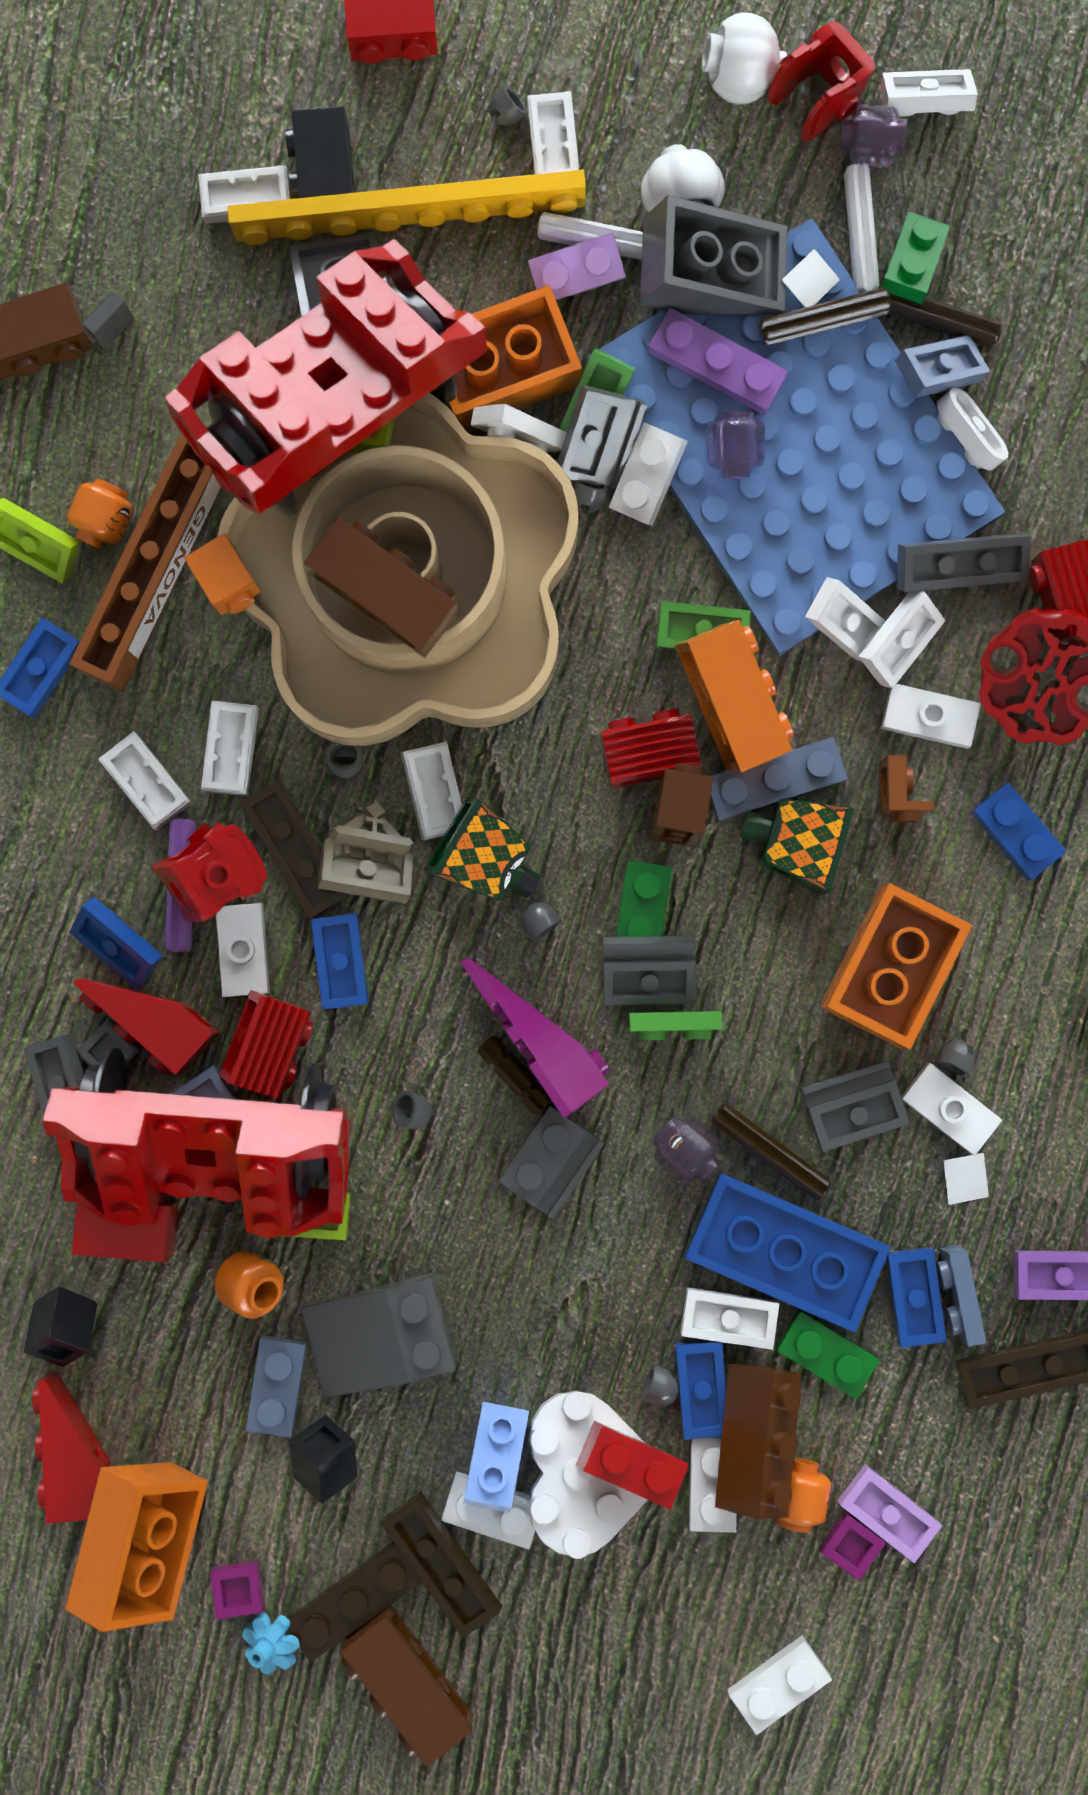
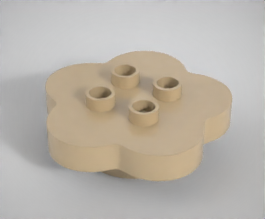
(466, 509)

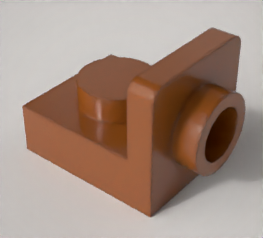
(895, 784)

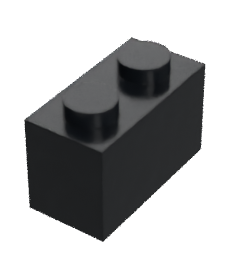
(321, 152)

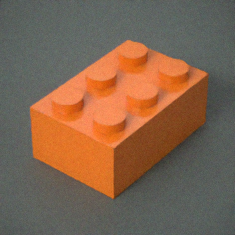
(524, 360)
(735, 696)
(895, 966)
(136, 1545)

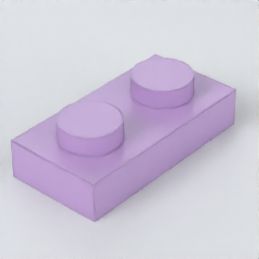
(579, 267)
(889, 1513)

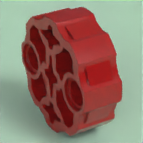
(1002, 683)

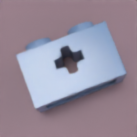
(496, 1457)

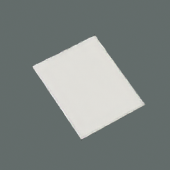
(810, 279)
(966, 1178)

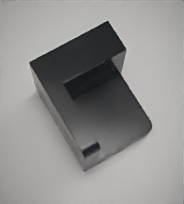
(60, 1327)
(323, 1459)

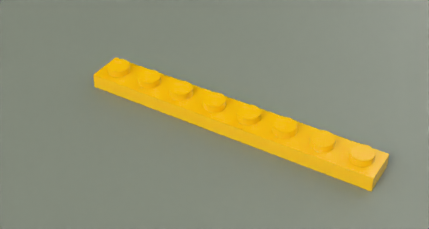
(405, 206)

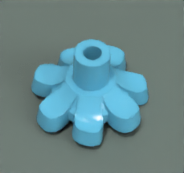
(269, 1644)

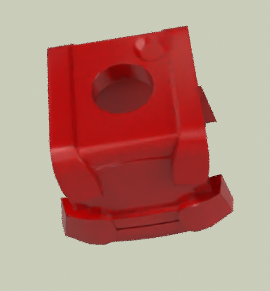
(823, 56)
(212, 871)

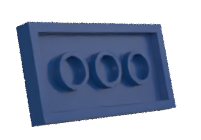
(787, 1252)

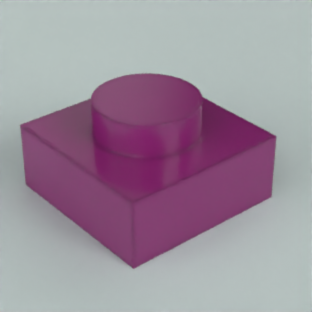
(852, 1545)
(237, 1589)

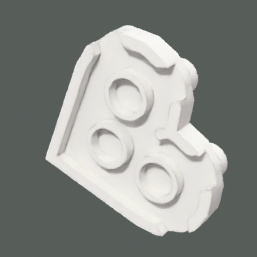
(568, 1506)

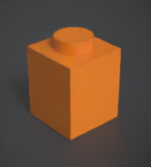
(223, 575)

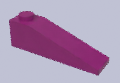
(555, 1058)

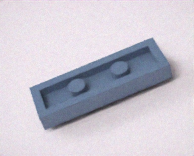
(783, 777)

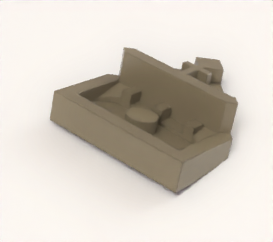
(367, 859)

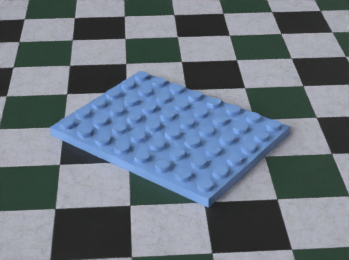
(845, 464)

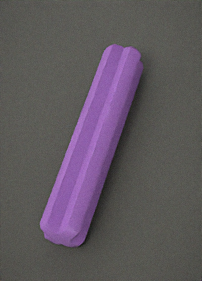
(178, 931)

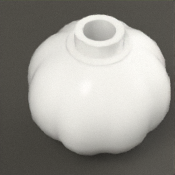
(742, 58)
(683, 175)

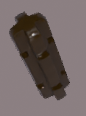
(514, 1074)

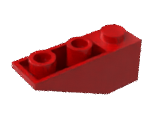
(165, 1027)
(67, 1452)

